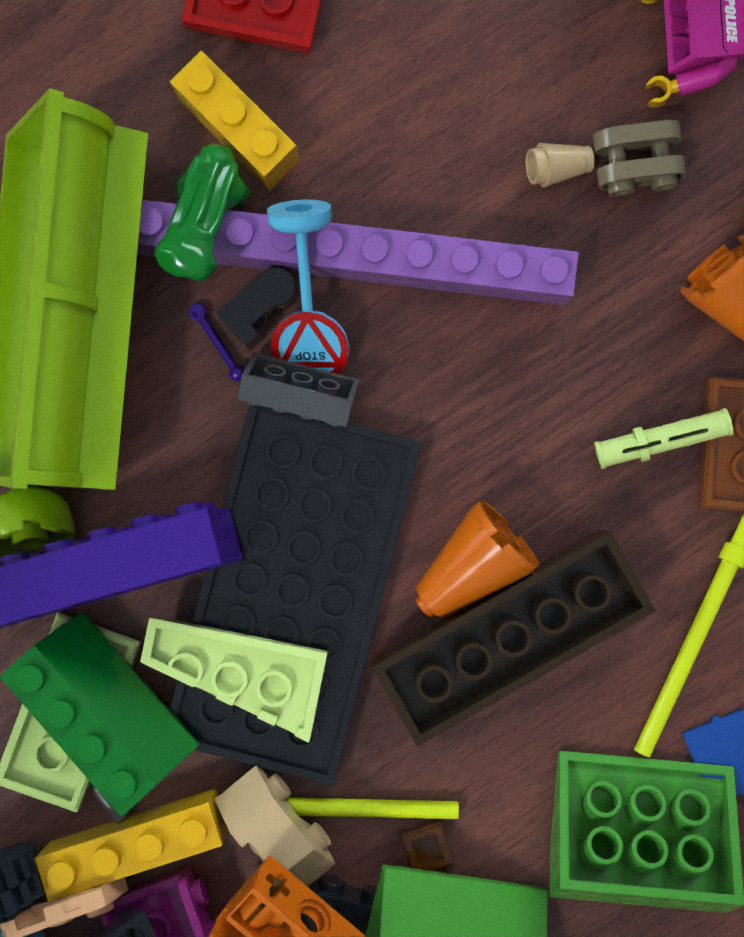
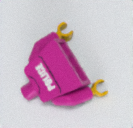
(702, 44)

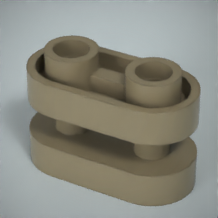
(623, 176)

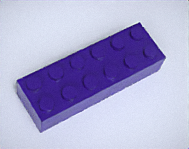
(116, 561)

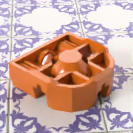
(258, 914)

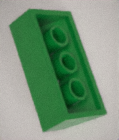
(100, 712)

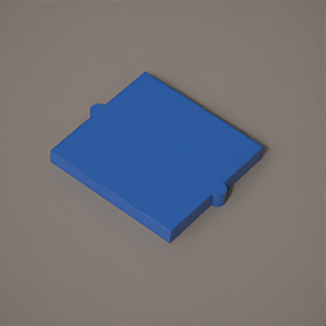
(719, 743)

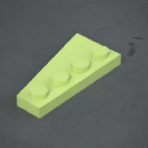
(252, 672)

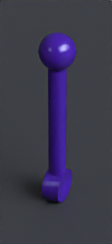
(199, 314)

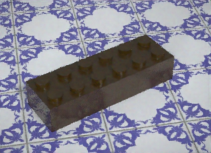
(512, 636)

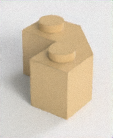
(262, 816)

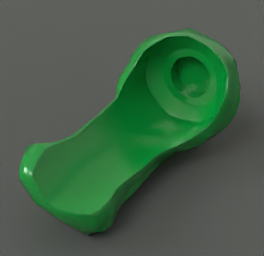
(205, 195)

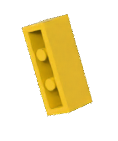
(235, 120)

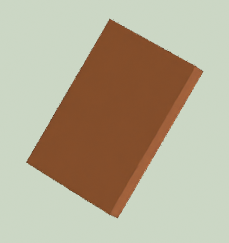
(723, 457)

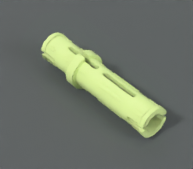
(663, 438)

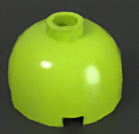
(33, 519)

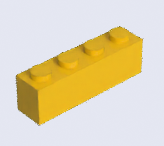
(131, 845)

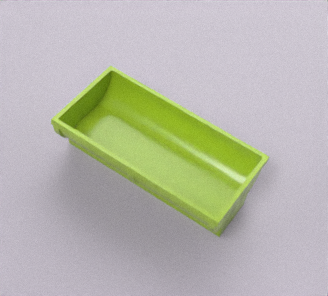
(66, 292)

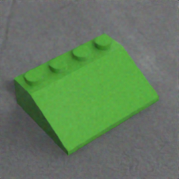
(645, 833)
(453, 905)

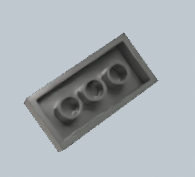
(298, 390)

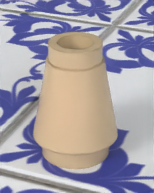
(557, 162)

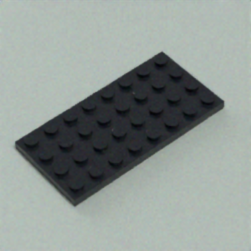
(316, 542)

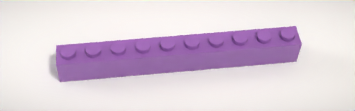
(385, 256)

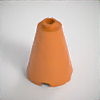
(719, 288)
(474, 563)

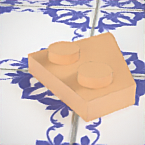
(63, 910)

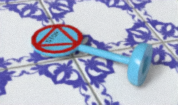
(307, 335)

